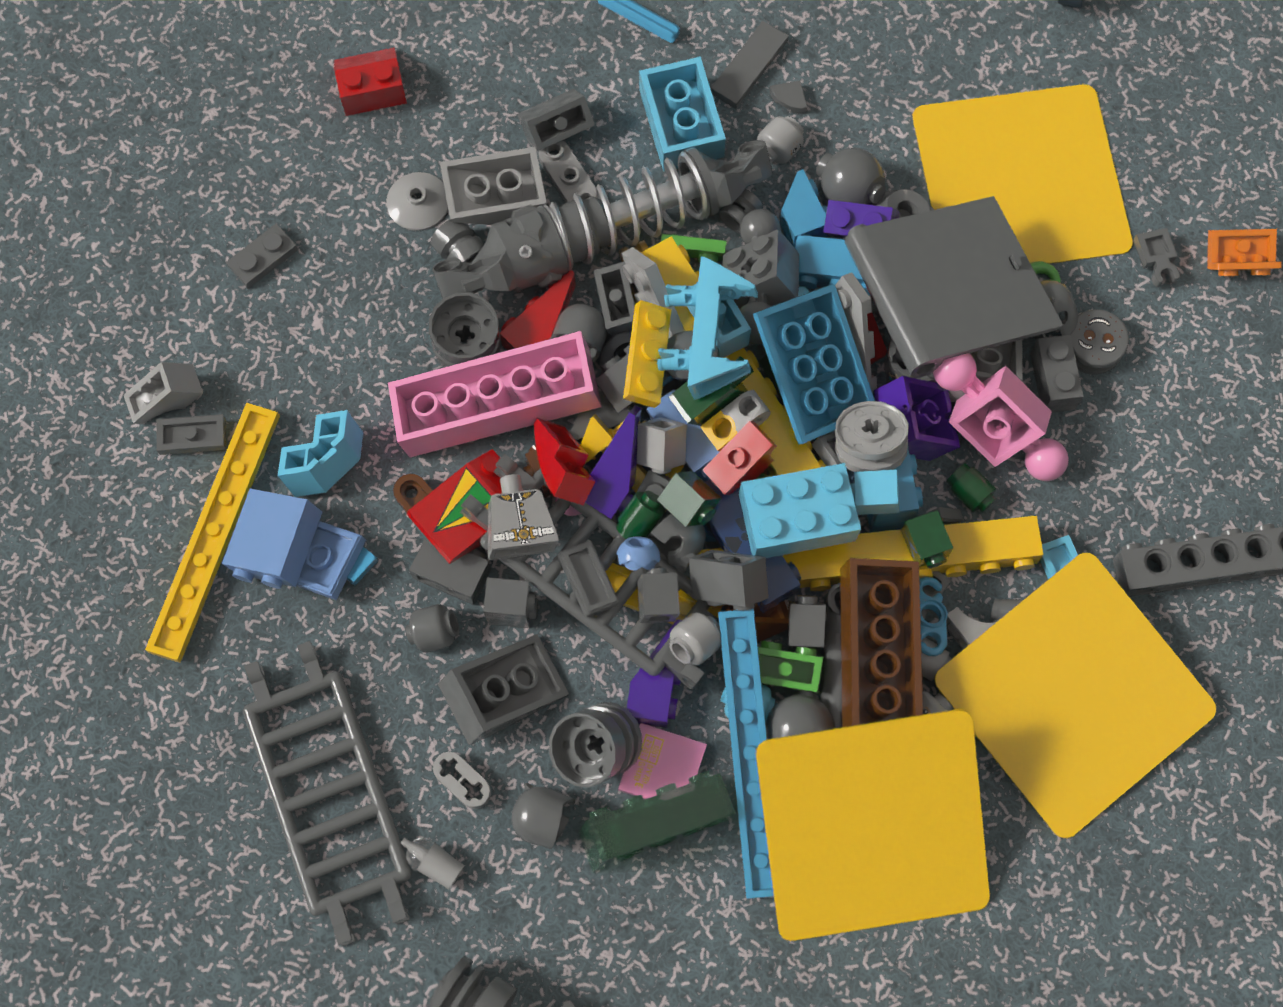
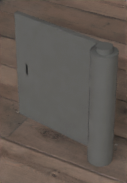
(950, 282)

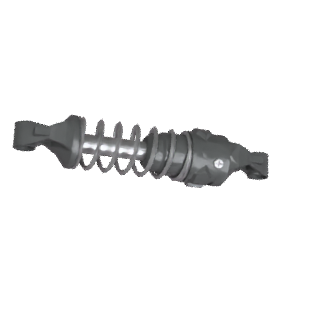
(546, 241)

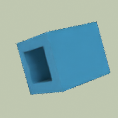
(802, 210)

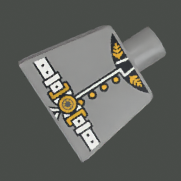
(519, 522)

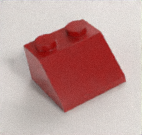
(369, 81)

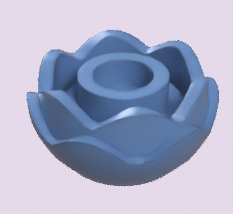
(638, 553)

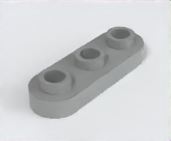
(563, 164)

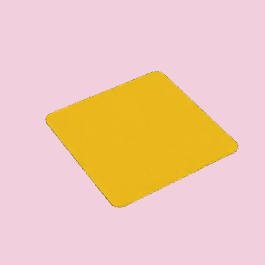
(1040, 160)
(1075, 695)
(873, 824)

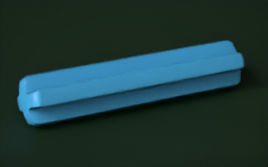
(644, 18)

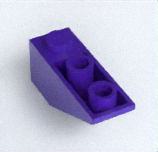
(651, 696)

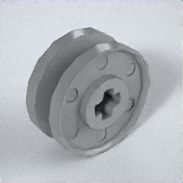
(871, 437)

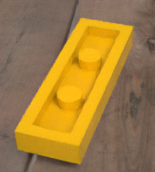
(648, 334)

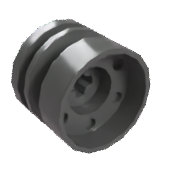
(460, 317)
(579, 746)
(460, 991)

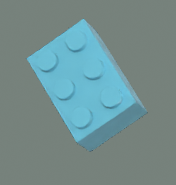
(681, 110)
(799, 511)

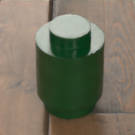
(972, 488)
(640, 515)

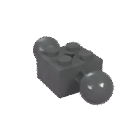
(765, 261)

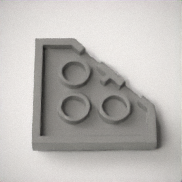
(856, 306)

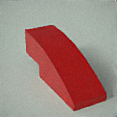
(562, 462)

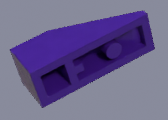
(616, 469)

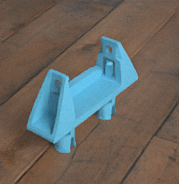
(706, 371)

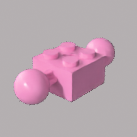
(1002, 417)

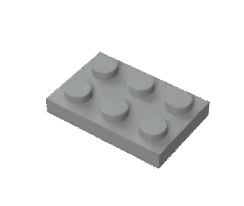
(649, 284)

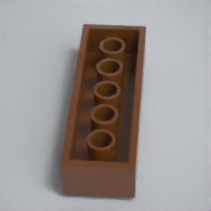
(880, 641)

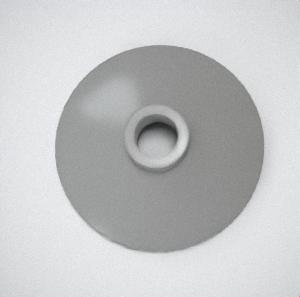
(418, 213)

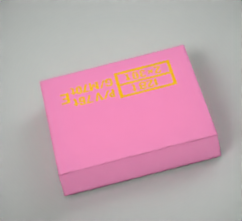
(662, 761)

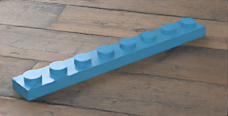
(746, 734)

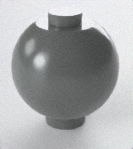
(852, 176)
(798, 715)

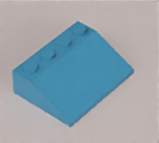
(813, 360)

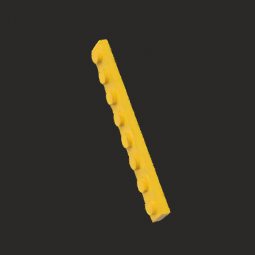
(212, 533)

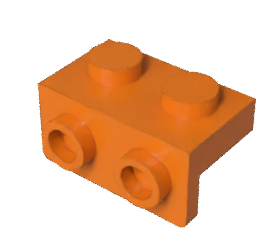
(1242, 250)

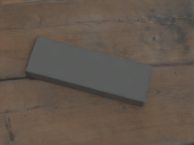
(749, 64)

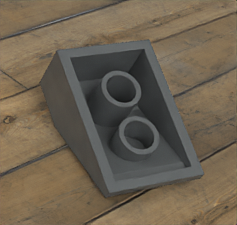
(502, 688)

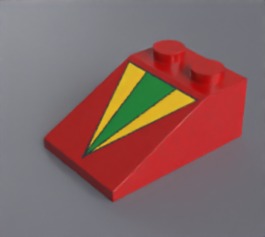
(439, 512)

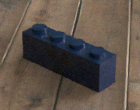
(731, 534)

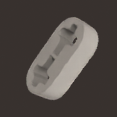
(467, 773)

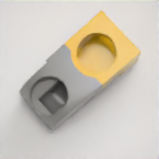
(734, 417)

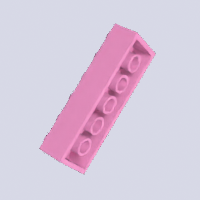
(494, 394)

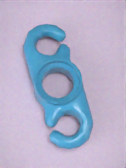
(935, 630)

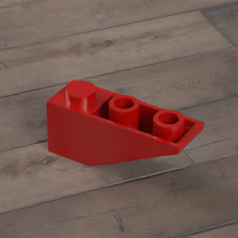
(540, 315)

